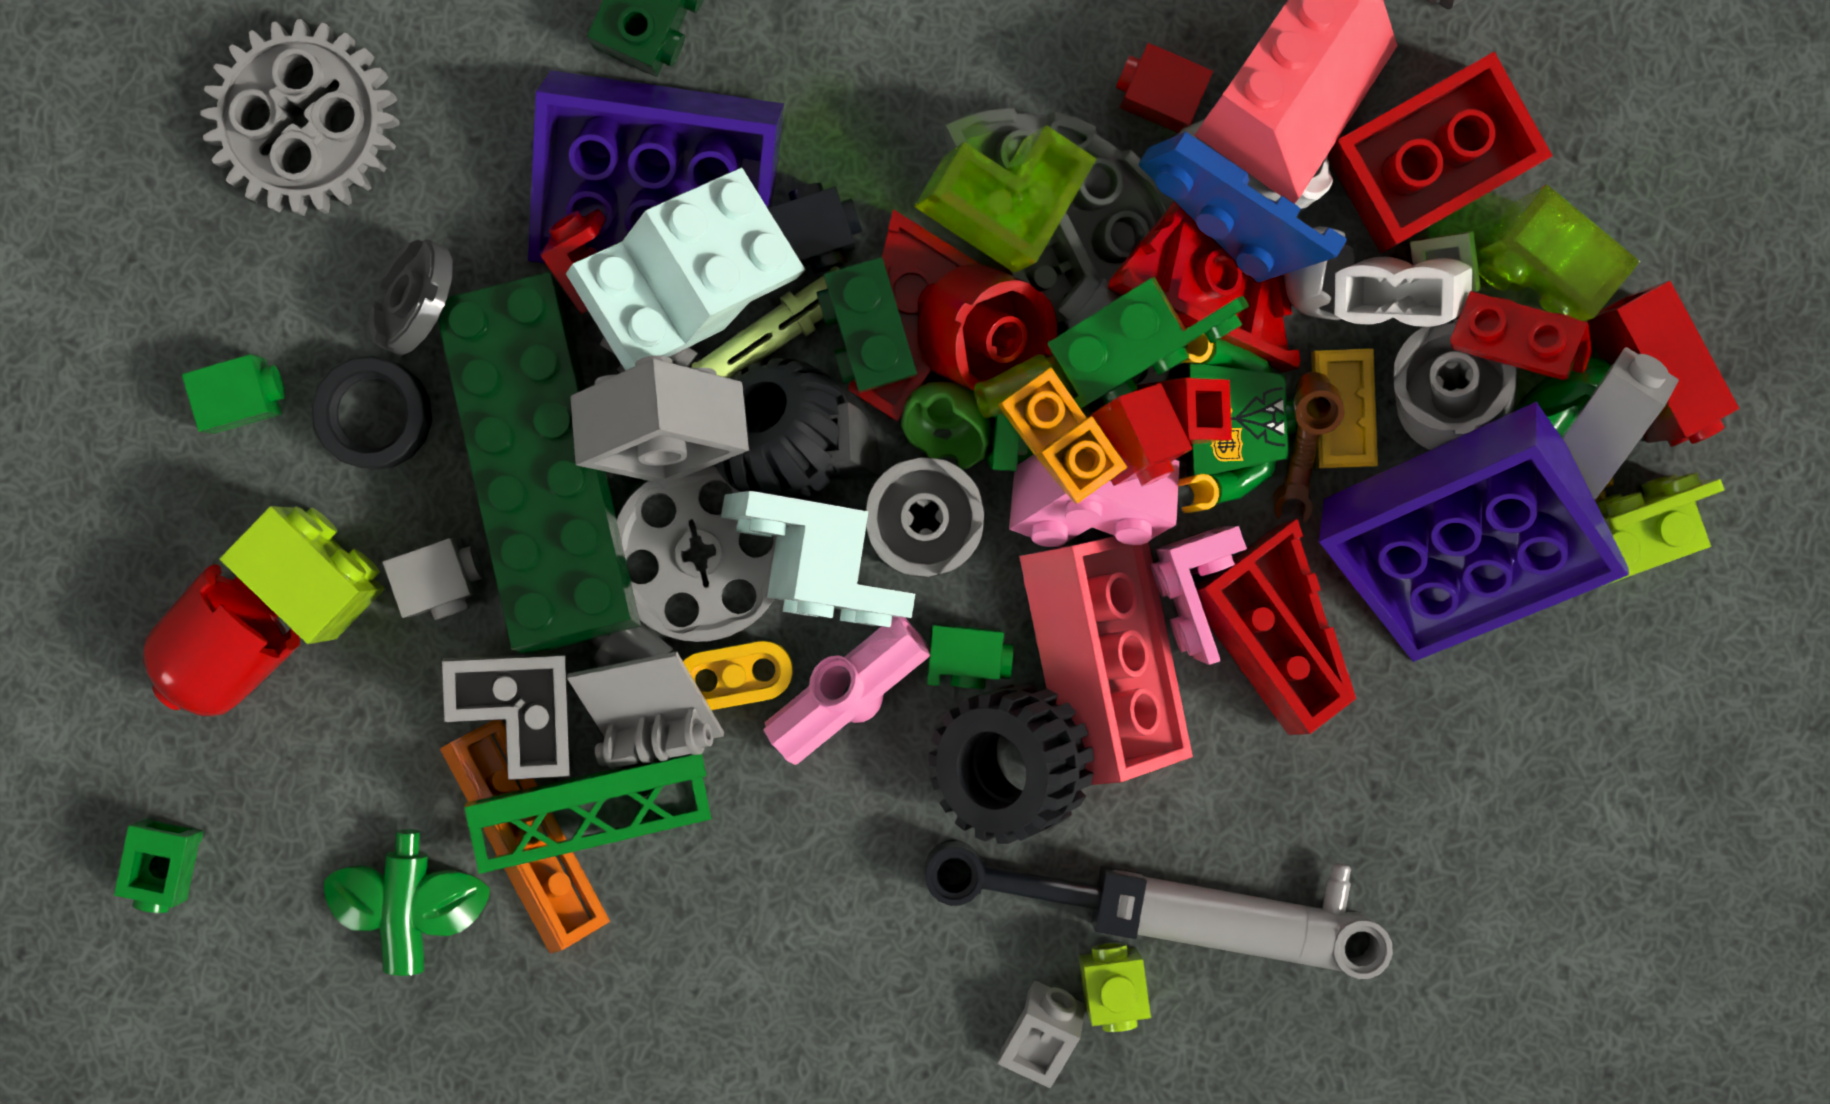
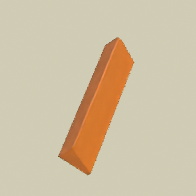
(540, 883)

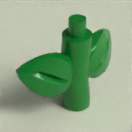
(405, 902)

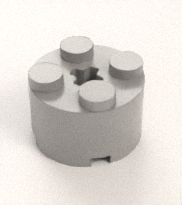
(1438, 415)
(958, 515)

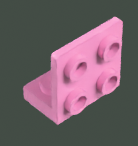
(1202, 555)

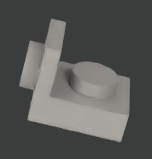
(1043, 1034)

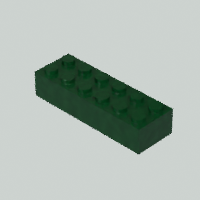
(541, 513)

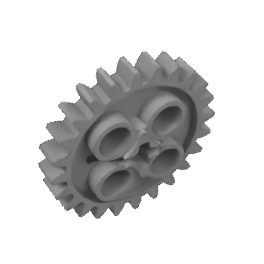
(264, 78)

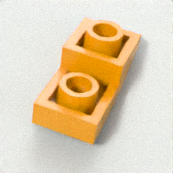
(1062, 436)

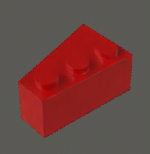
(1277, 630)

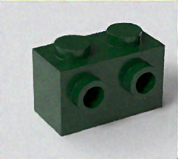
(641, 31)
(869, 324)

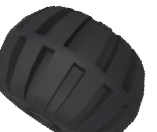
(786, 429)

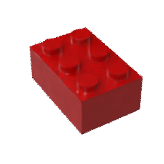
(1437, 152)

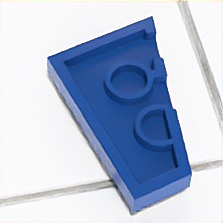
(1250, 227)

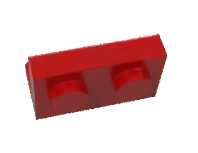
(1522, 336)

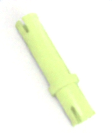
(769, 324)

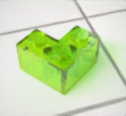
(1009, 209)
(1556, 253)

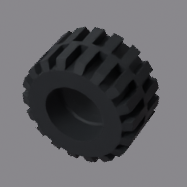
(971, 771)

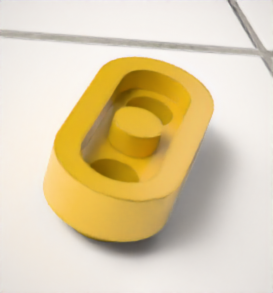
(735, 673)

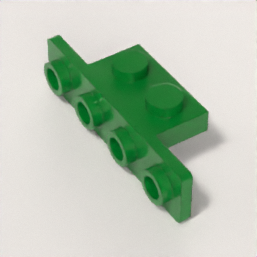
(1131, 337)

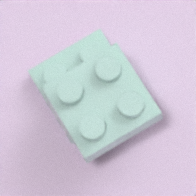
(685, 270)
(816, 558)

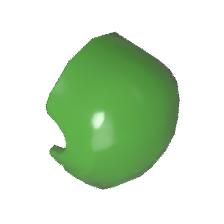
(946, 407)

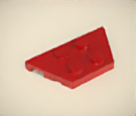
(1202, 279)

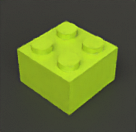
(304, 572)

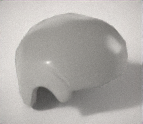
(1313, 287)

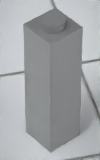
(1617, 416)

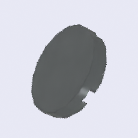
(415, 296)

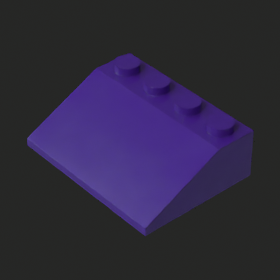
(637, 147)
(1472, 534)

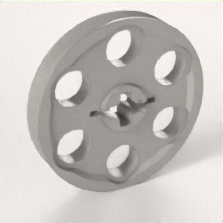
(679, 577)

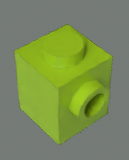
(1114, 987)

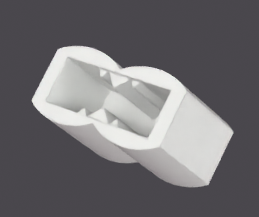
(1413, 294)

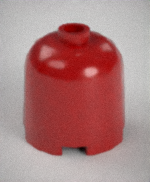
(214, 646)

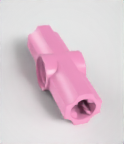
(824, 710)

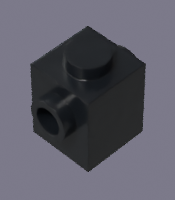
(818, 225)

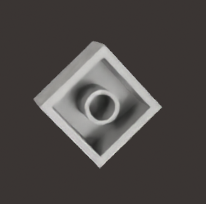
(659, 421)

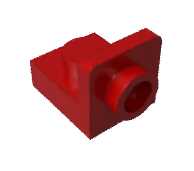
(568, 247)

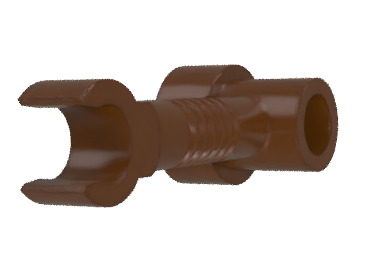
(1314, 419)

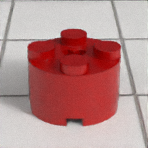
(982, 323)

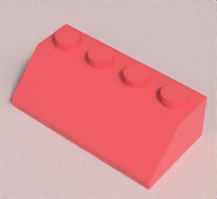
(1300, 90)
(1108, 653)

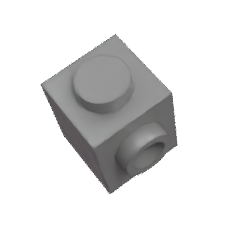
(434, 578)

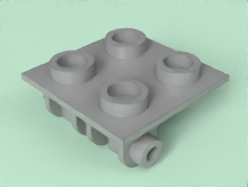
(646, 710)

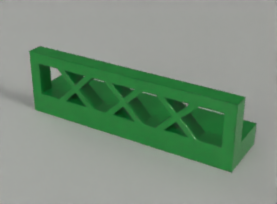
(583, 790)

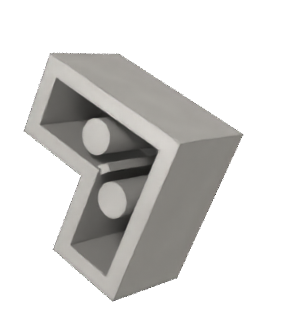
(525, 693)

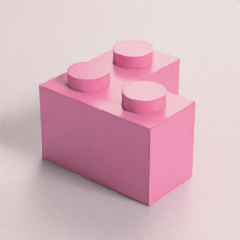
(1124, 510)

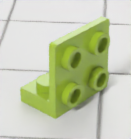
(1661, 522)

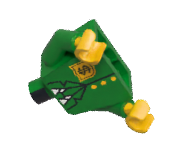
(1258, 421)

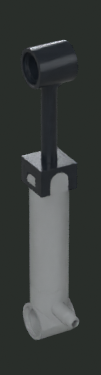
(1189, 914)

